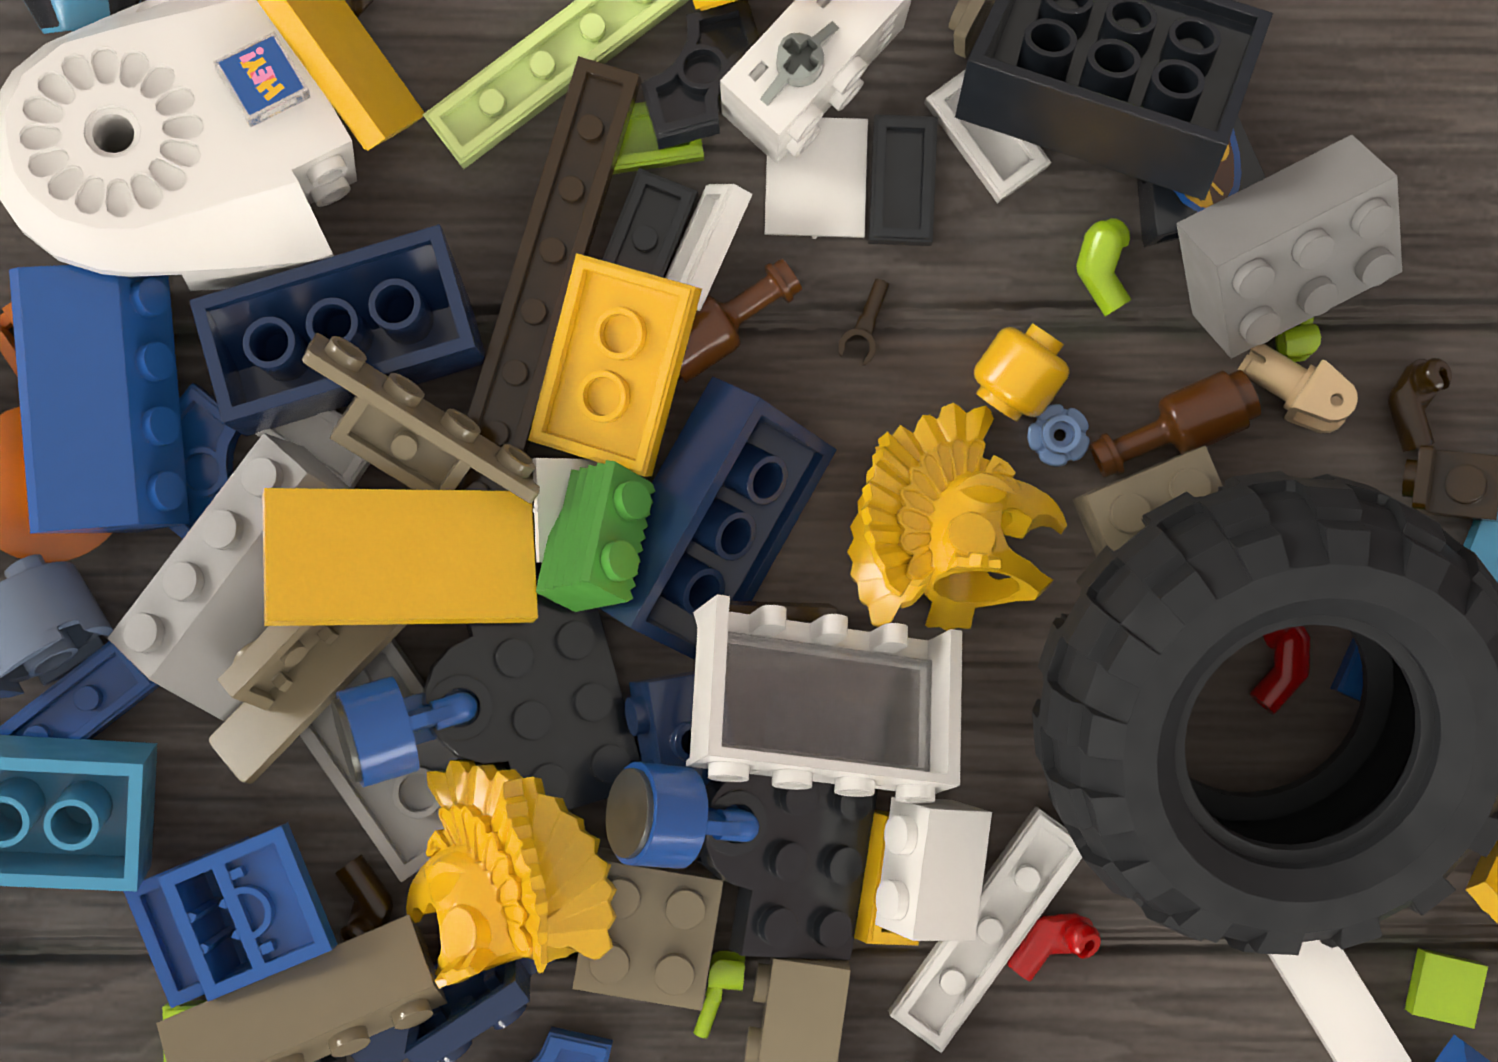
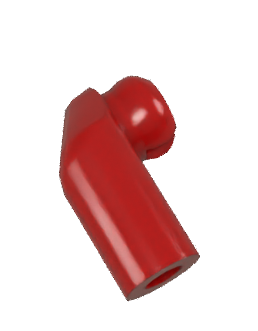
(1289, 669)
(1054, 935)

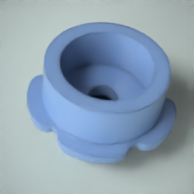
(1055, 452)

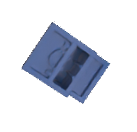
(231, 917)

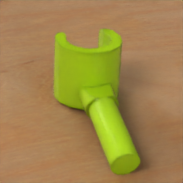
(1299, 341)
(727, 973)

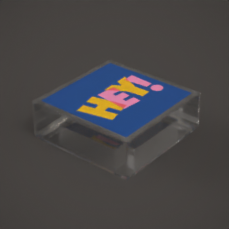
(262, 79)

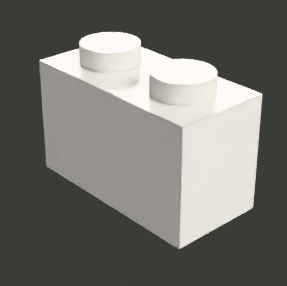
(933, 870)

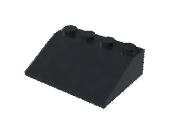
(1118, 81)

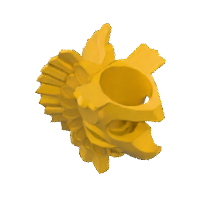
(939, 523)
(509, 875)

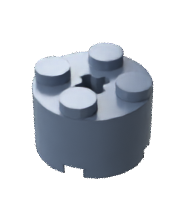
(45, 622)

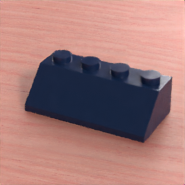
(388, 299)
(720, 511)

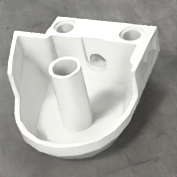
(143, 165)

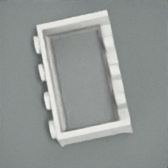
(825, 703)

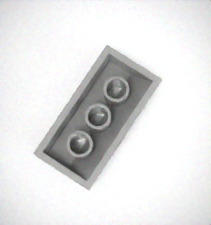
(212, 585)

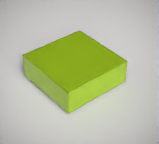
(1446, 988)

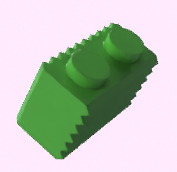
(596, 538)

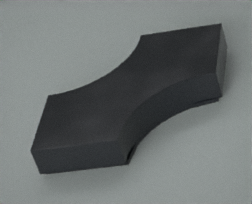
(687, 95)

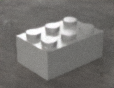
(1292, 245)

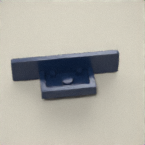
(472, 1007)

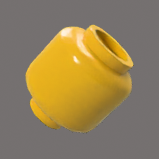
(1021, 372)

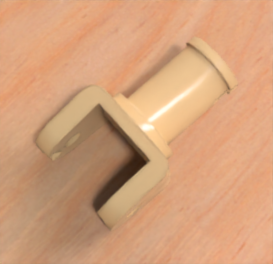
(1314, 397)

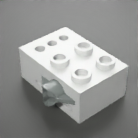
(805, 67)

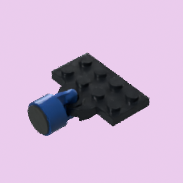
(507, 694)
(786, 849)

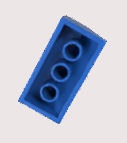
(98, 401)

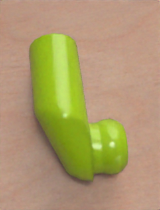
(1098, 262)

